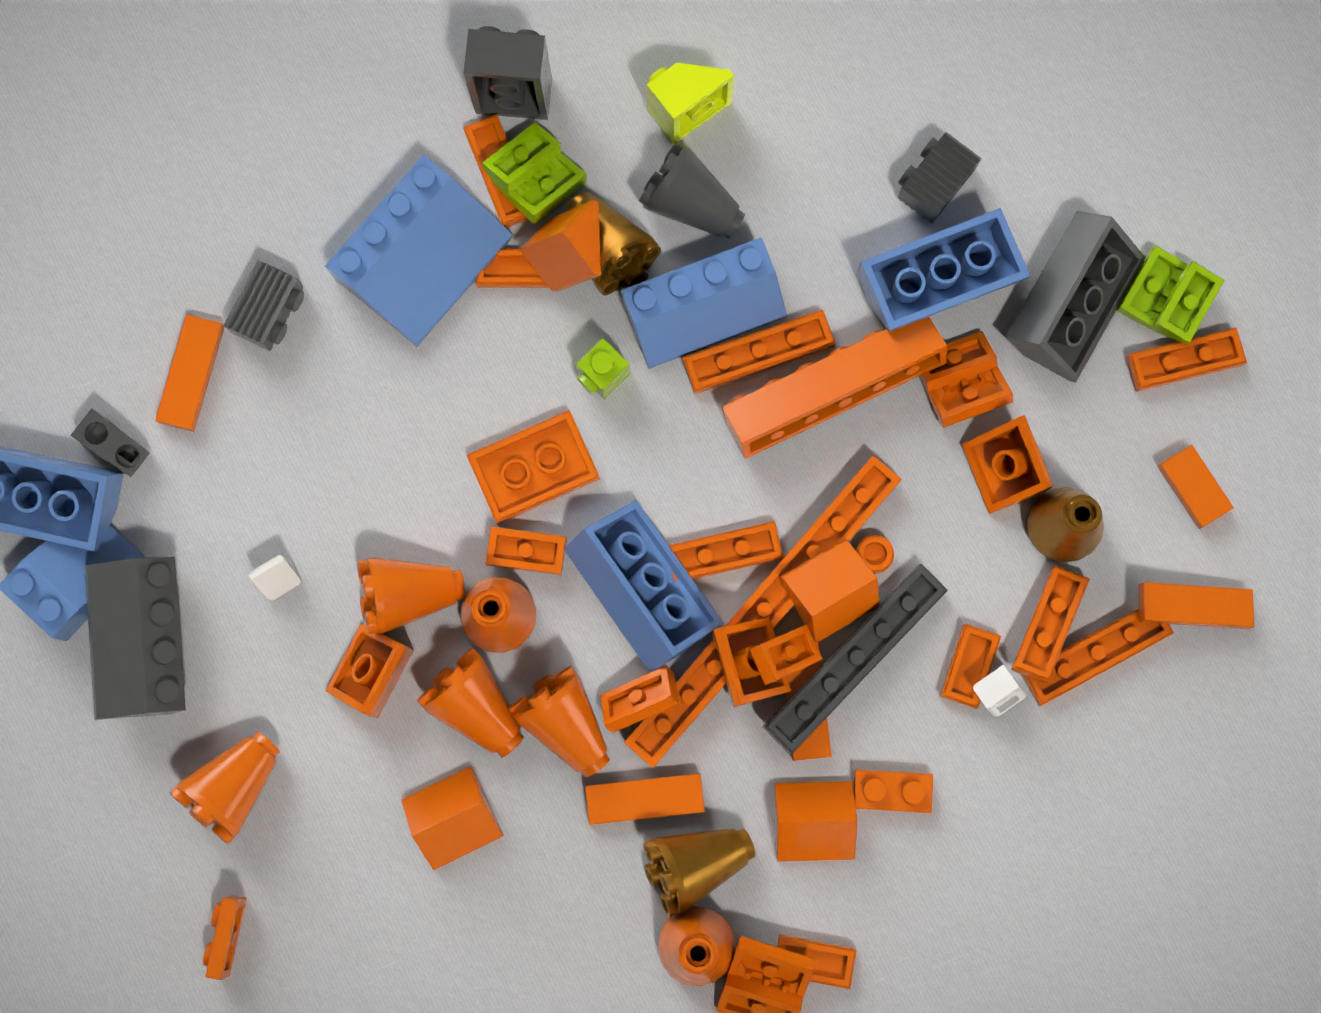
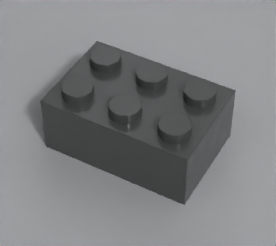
(508, 73)

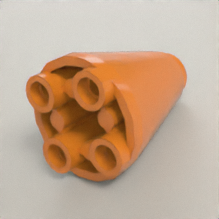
(405, 592)
(509, 626)
(473, 705)
(563, 721)
(228, 785)
(692, 928)

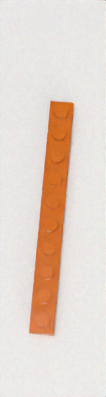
(771, 599)

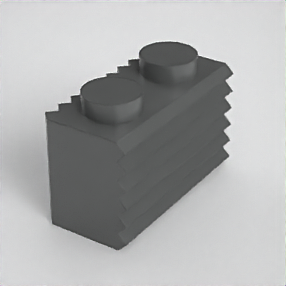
(938, 177)
(265, 306)

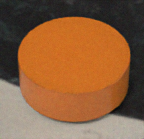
(876, 553)

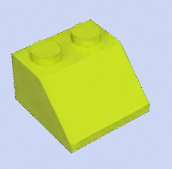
(687, 97)

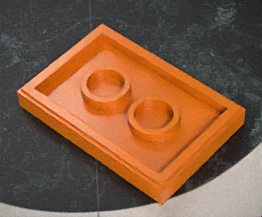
(533, 467)

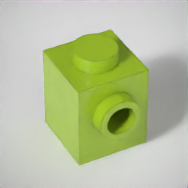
(602, 369)

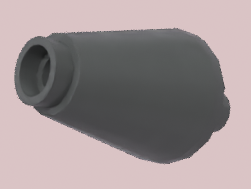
(691, 194)

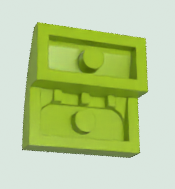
(534, 172)
(1170, 295)

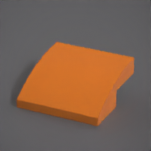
(967, 382)
(765, 979)

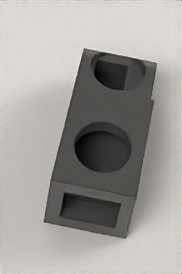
(110, 442)

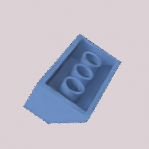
(942, 270)
(704, 303)
(56, 498)
(634, 581)

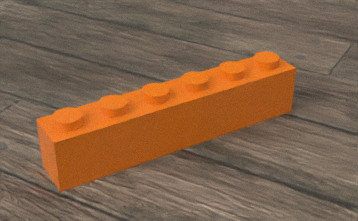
(833, 385)

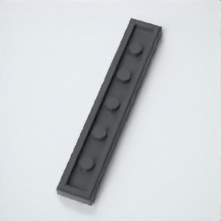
(854, 659)

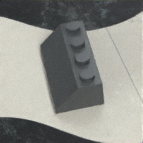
(1076, 295)
(134, 638)

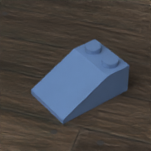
(52, 582)

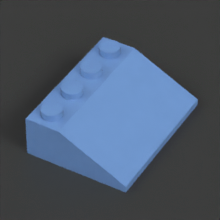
(419, 251)

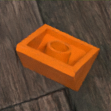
(567, 247)
(1007, 465)
(832, 590)
(738, 665)
(369, 671)
(451, 818)
(815, 821)

